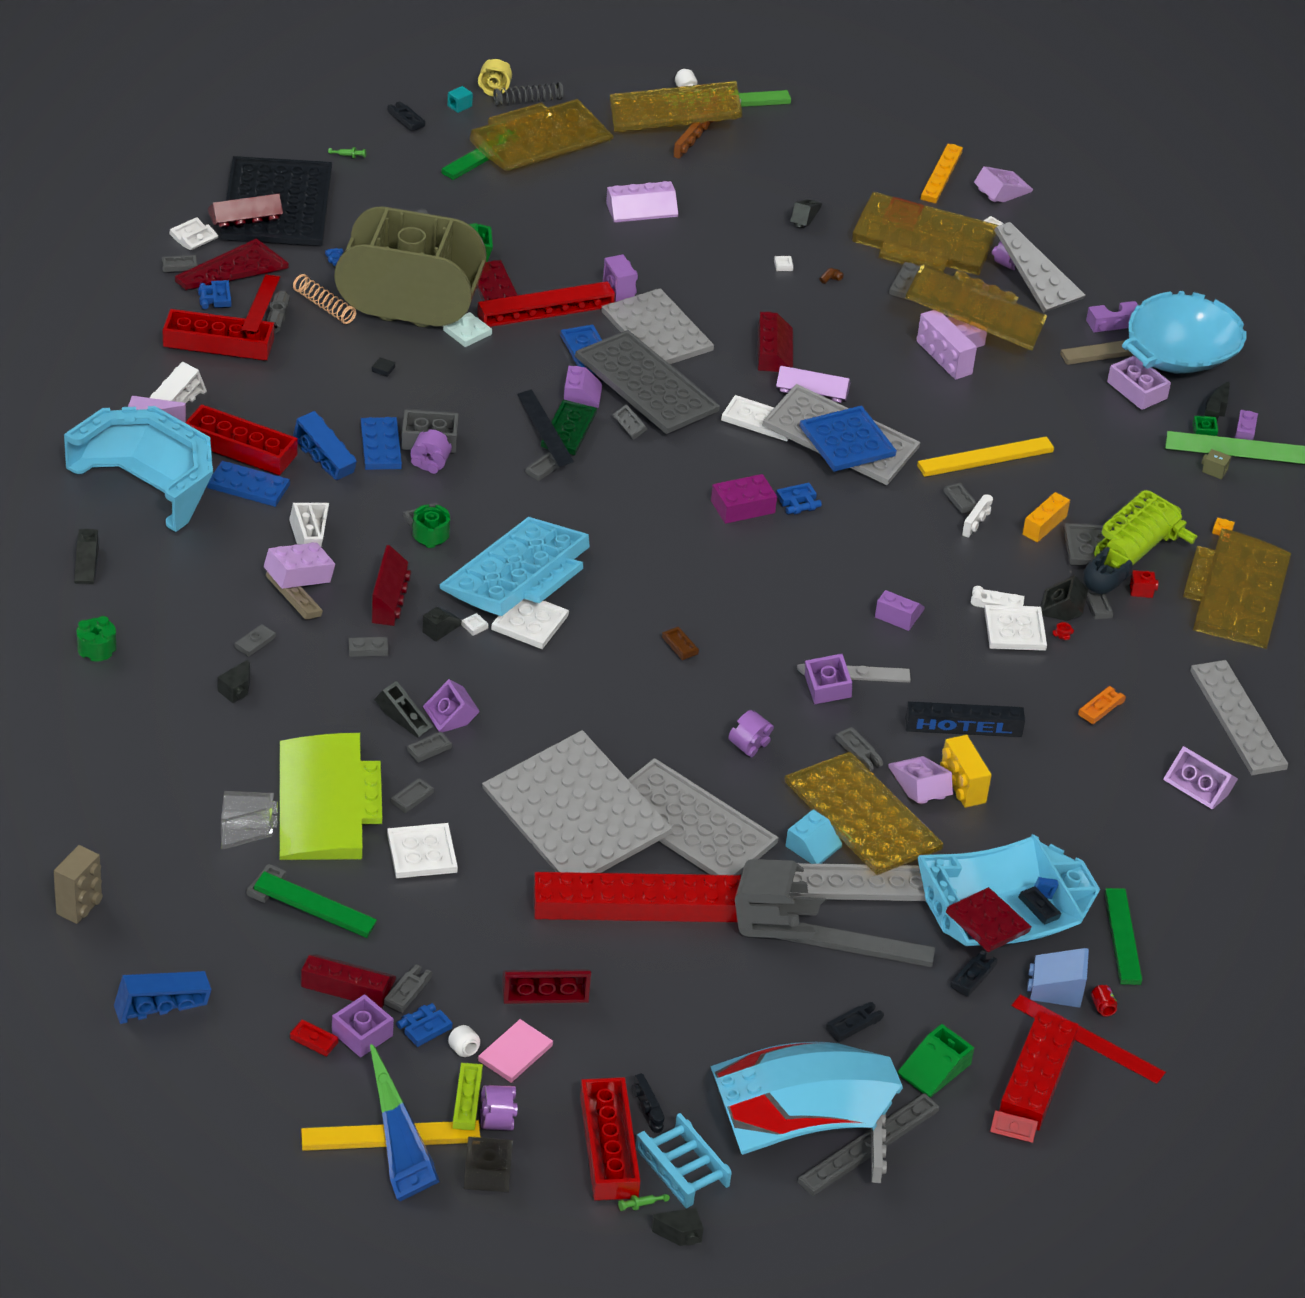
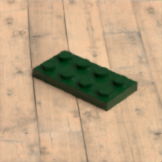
(572, 424)

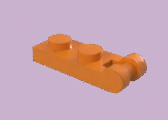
(1101, 705)

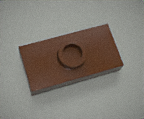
(680, 643)

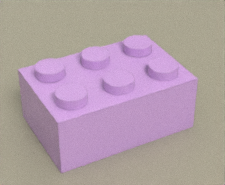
(1138, 384)
(299, 565)

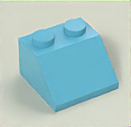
(813, 838)

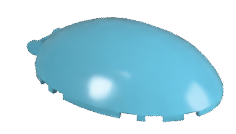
(1184, 333)

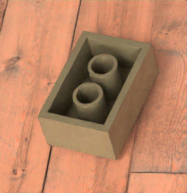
(78, 884)

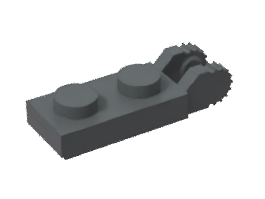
(859, 747)
(407, 989)

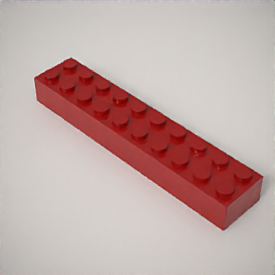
(635, 897)

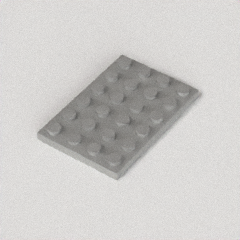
(659, 325)

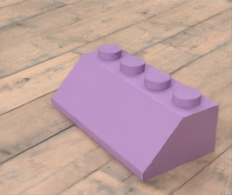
(642, 201)
(822, 384)

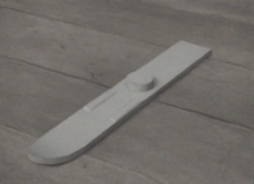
(873, 673)

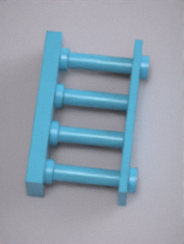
(672, 1175)

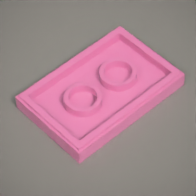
(515, 1050)

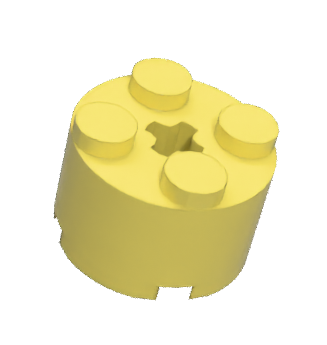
(494, 75)

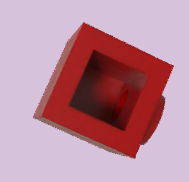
(1143, 584)

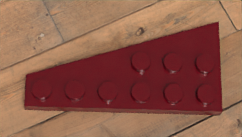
(241, 262)

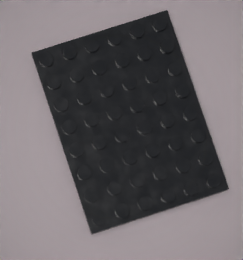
(302, 193)

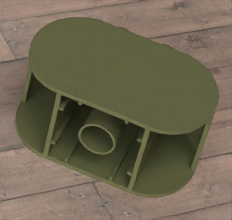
(411, 266)

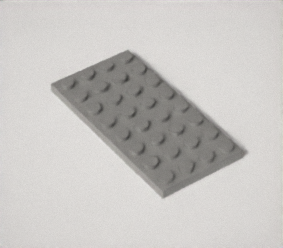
(805, 404)
(701, 824)

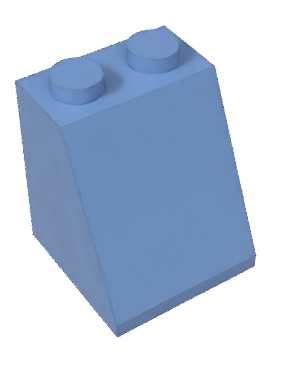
(1059, 977)

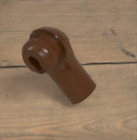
(831, 273)

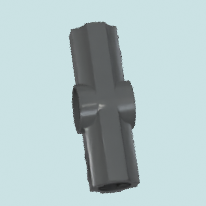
(278, 310)

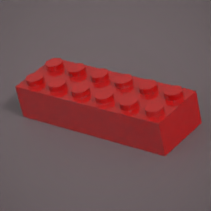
(217, 335)
(245, 439)
(1039, 1067)
(609, 1138)

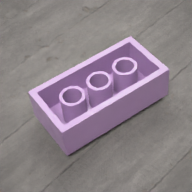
(946, 344)

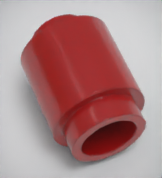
(1104, 1000)

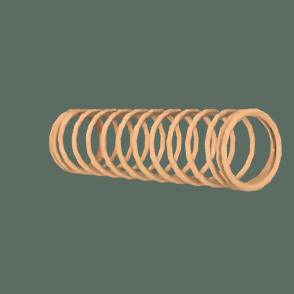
(305, 287)

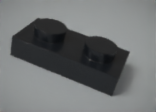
(1039, 905)

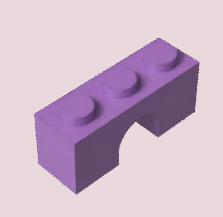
(1102, 319)

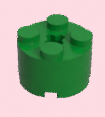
(431, 525)
(96, 638)

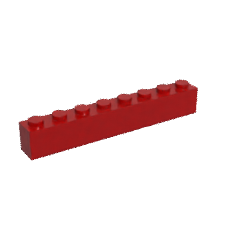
(545, 304)

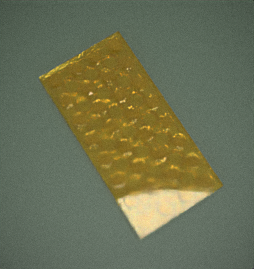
(675, 106)
(864, 813)

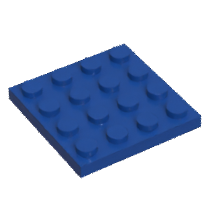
(847, 438)

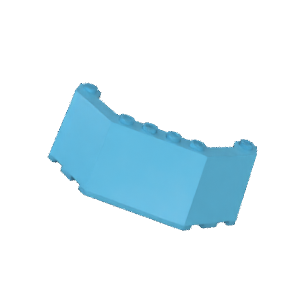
(149, 447)

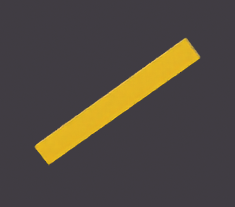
(985, 456)
(374, 1136)

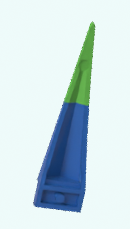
(408, 1158)

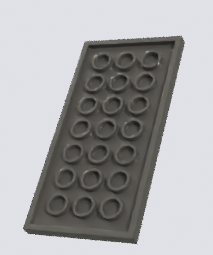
(647, 381)

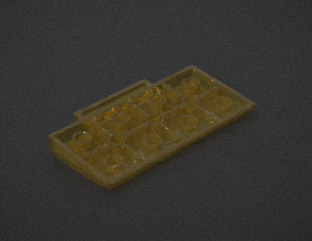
(538, 133)
(924, 234)
(977, 305)
(1237, 587)

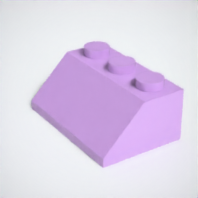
(1200, 778)

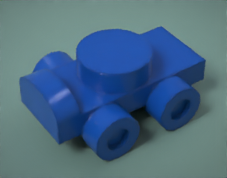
(333, 255)

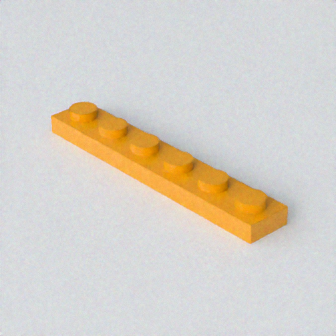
(941, 173)

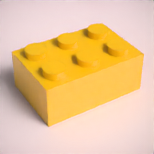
(969, 772)

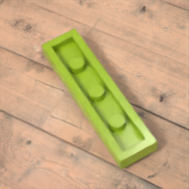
(467, 1096)

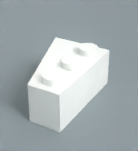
(181, 385)
(308, 522)

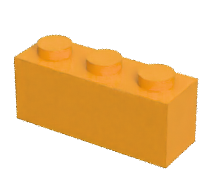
(1046, 517)

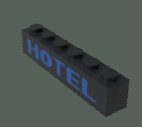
(965, 719)

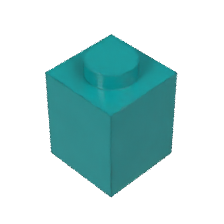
(460, 99)

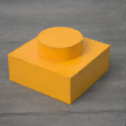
(1222, 523)

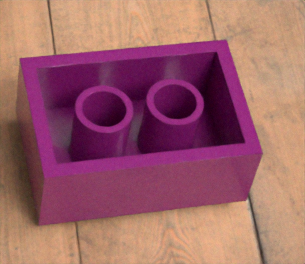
(743, 498)

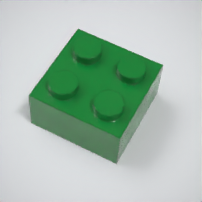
(1205, 425)

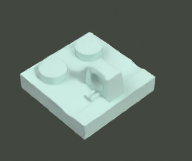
(468, 330)

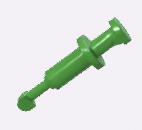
(349, 152)
(635, 1201)

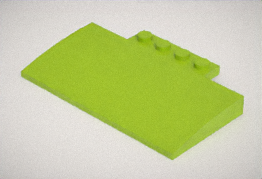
(326, 797)

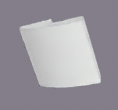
(193, 234)

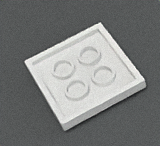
(531, 622)
(1015, 627)
(422, 850)

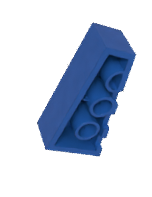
(324, 446)
(160, 993)

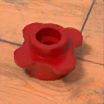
(1063, 631)

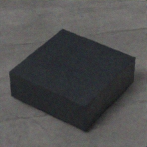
(383, 367)

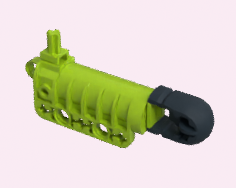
(1133, 539)

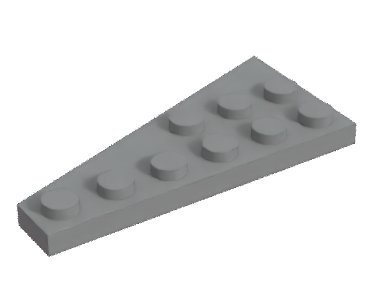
(1042, 277)

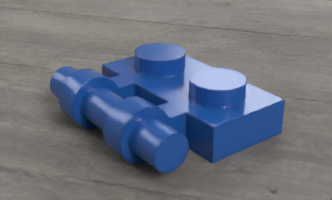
(220, 294)
(797, 494)
(428, 1027)

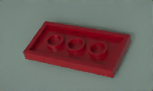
(495, 282)

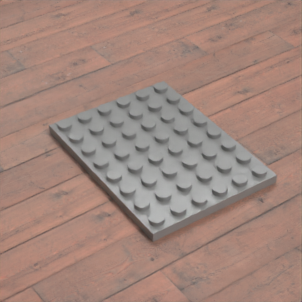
(577, 807)

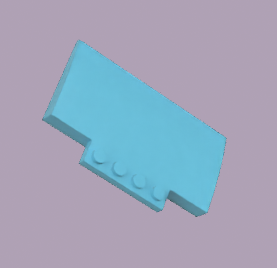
(520, 565)

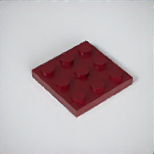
(988, 919)

